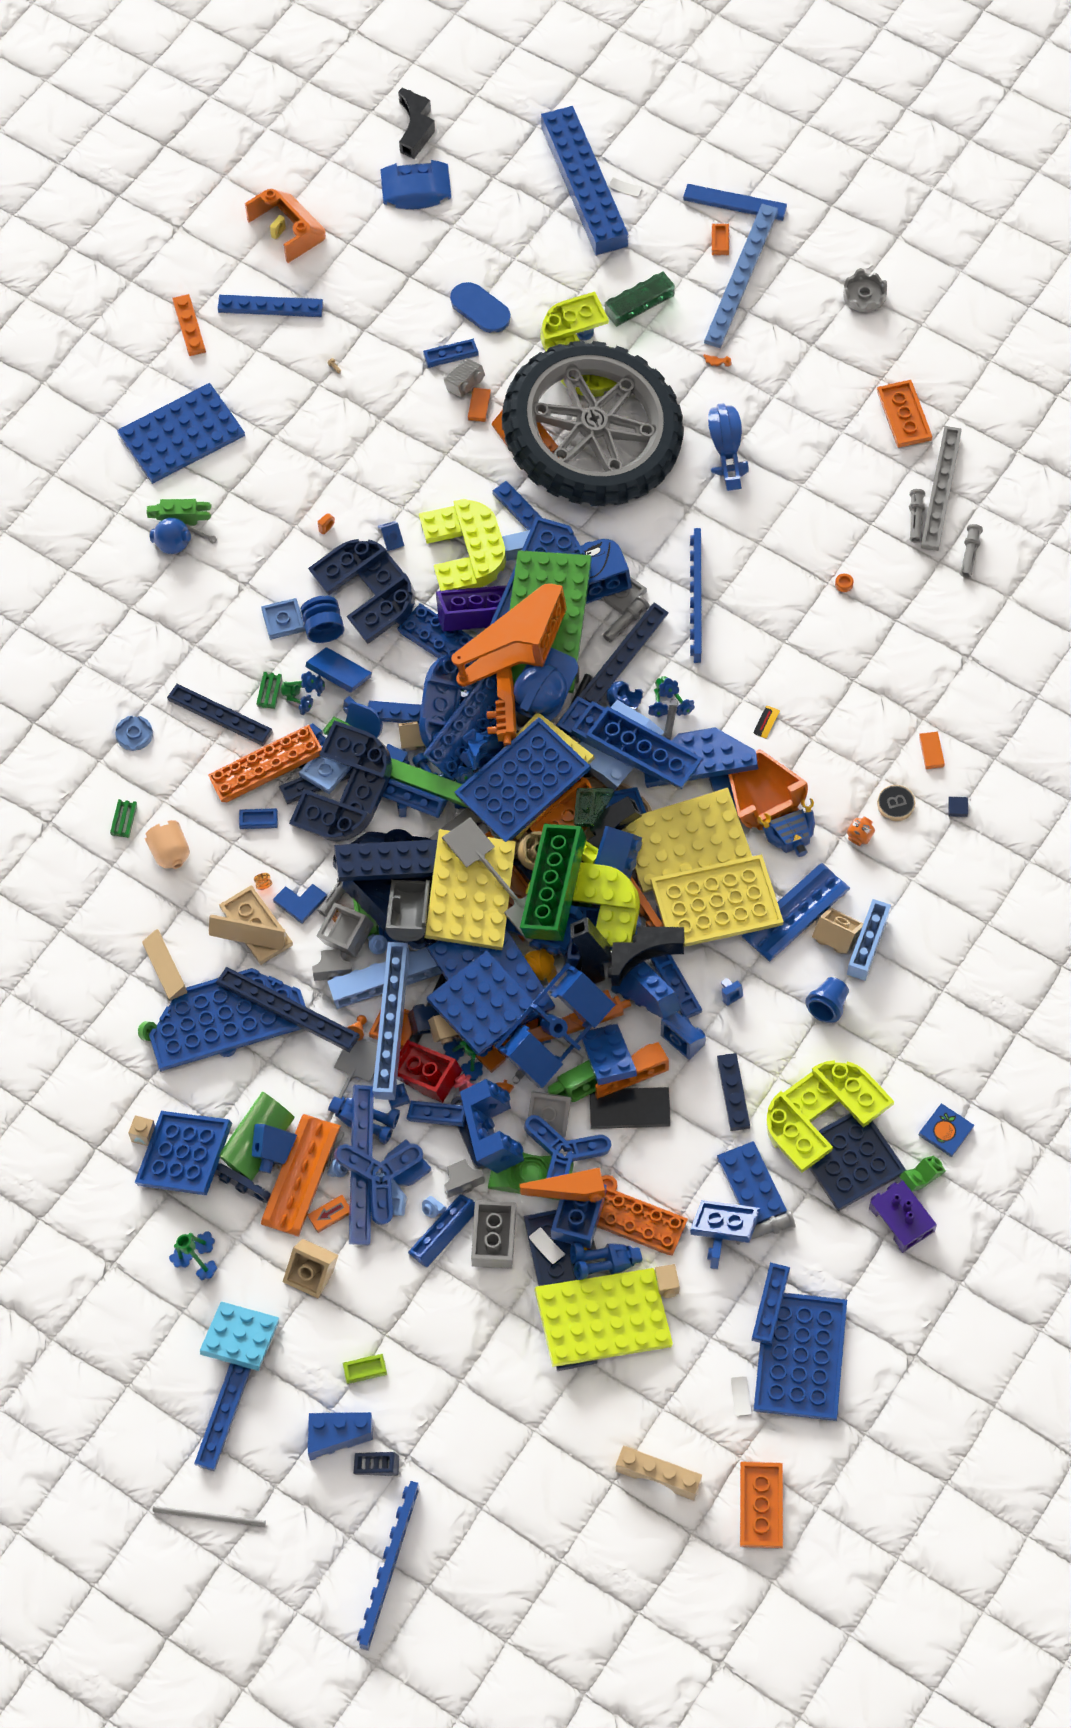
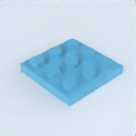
(239, 1336)

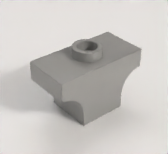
(331, 966)
(462, 1178)

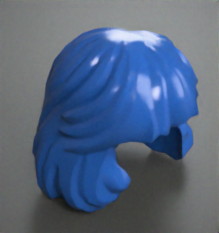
(620, 691)

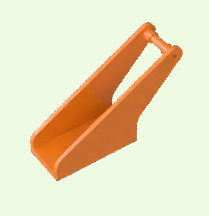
(516, 638)

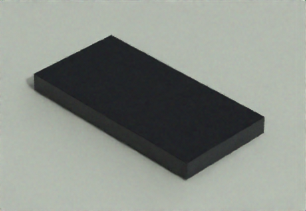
(631, 1108)

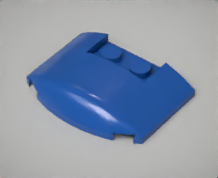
(415, 184)

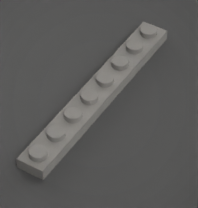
(941, 488)

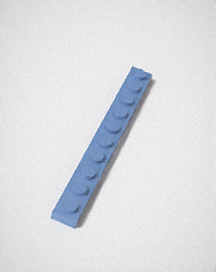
(741, 276)

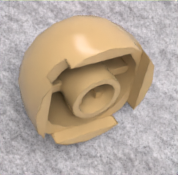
(528, 849)

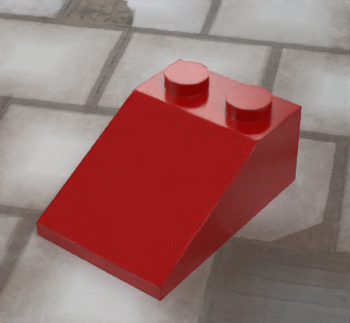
(427, 1070)

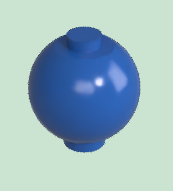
(170, 535)

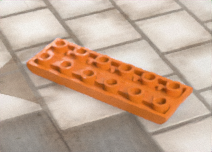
(265, 764)
(300, 1175)
(641, 1222)

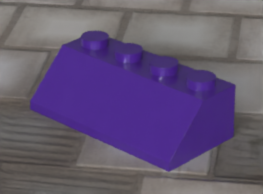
(468, 607)

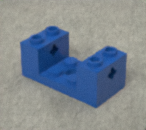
(491, 1148)

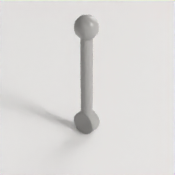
(213, 539)

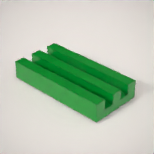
(271, 677)
(126, 805)

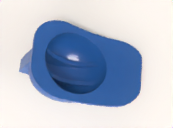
(545, 687)

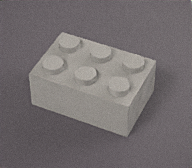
(493, 1234)

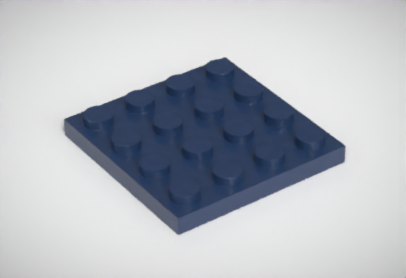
(857, 1163)

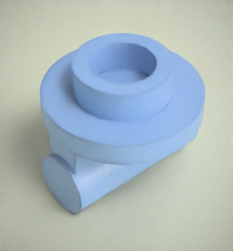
(377, 944)
(336, 1169)
(432, 1207)

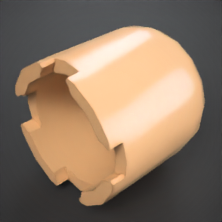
(168, 844)

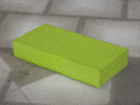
(364, 1368)

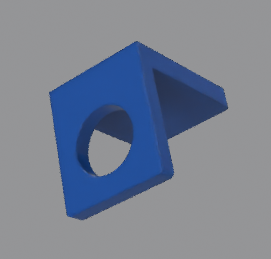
(391, 535)

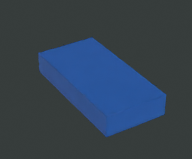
(258, 818)

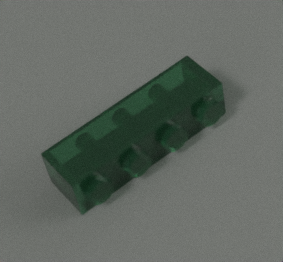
(639, 298)

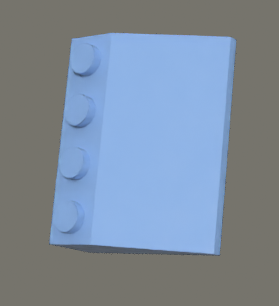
(608, 769)

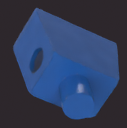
(271, 1146)

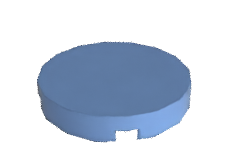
(134, 733)

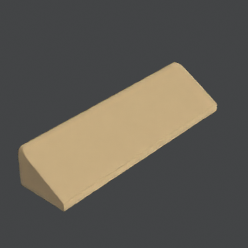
(247, 932)
(164, 965)

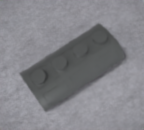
(407, 909)

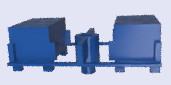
(528, 1052)

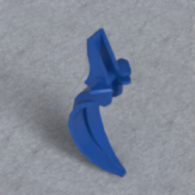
(726, 435)
(479, 746)

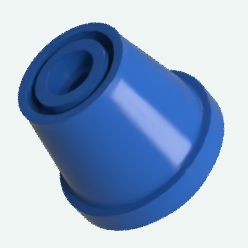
(828, 1000)

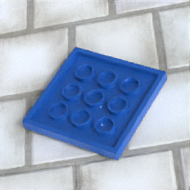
(481, 1002)
(183, 1152)

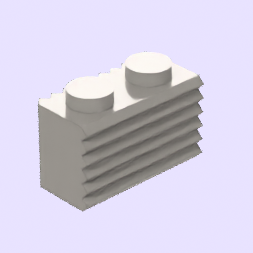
(464, 377)

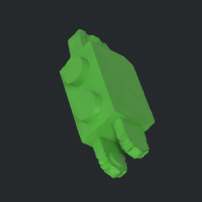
(186, 510)
(575, 1083)

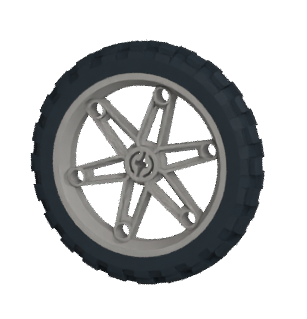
(579, 485)

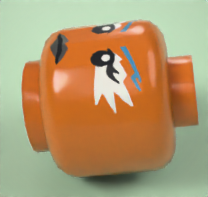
(861, 831)

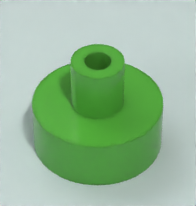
(144, 1030)

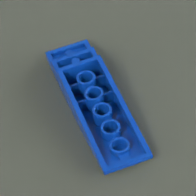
(629, 742)

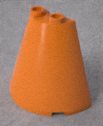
(766, 790)

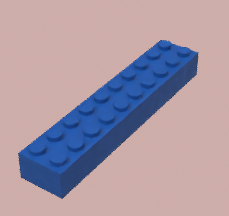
(584, 180)

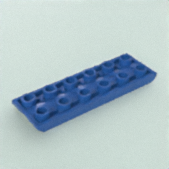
(425, 631)
(471, 714)
(799, 910)

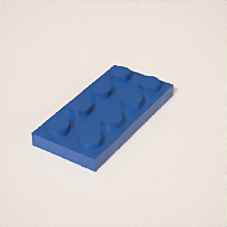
(608, 1054)
(751, 1181)

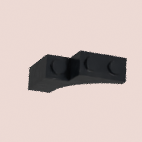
(420, 125)
(615, 816)
(646, 944)
(593, 949)

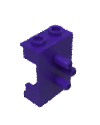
(903, 1215)

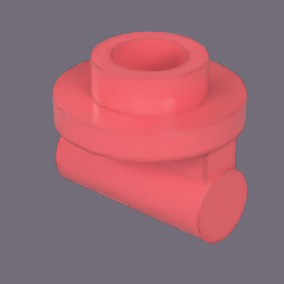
(462, 1082)

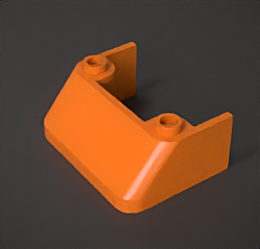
(306, 227)

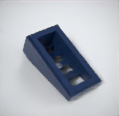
(384, 1471)

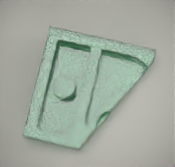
(590, 805)

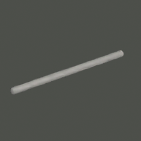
(211, 1516)

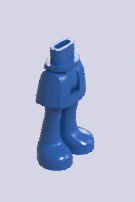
(343, 1110)
(617, 1259)

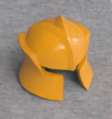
(542, 964)

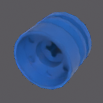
(322, 619)

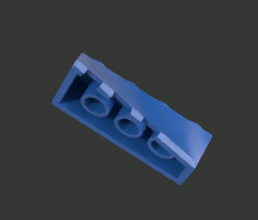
(648, 990)

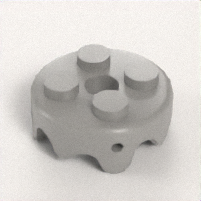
(866, 282)

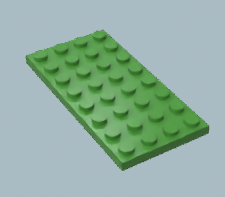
(562, 569)

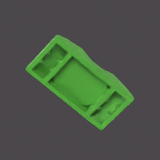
(529, 1170)

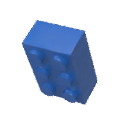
(577, 1221)

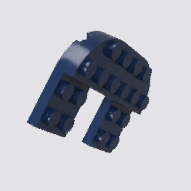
(386, 580)
(362, 793)

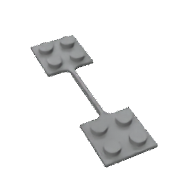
(470, 846)
(359, 1064)

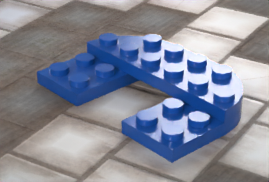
(440, 698)

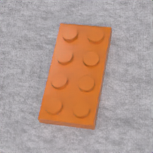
(904, 413)
(761, 1505)

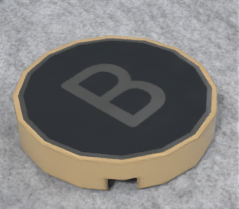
(896, 802)

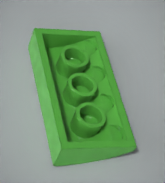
(238, 1149)

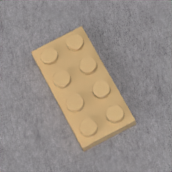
(251, 908)

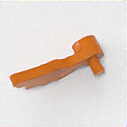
(714, 360)

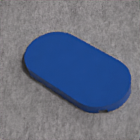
(480, 307)

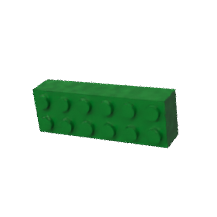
(553, 882)

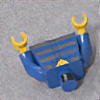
(792, 830)

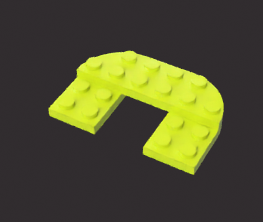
(572, 317)
(481, 538)
(616, 897)
(828, 1083)

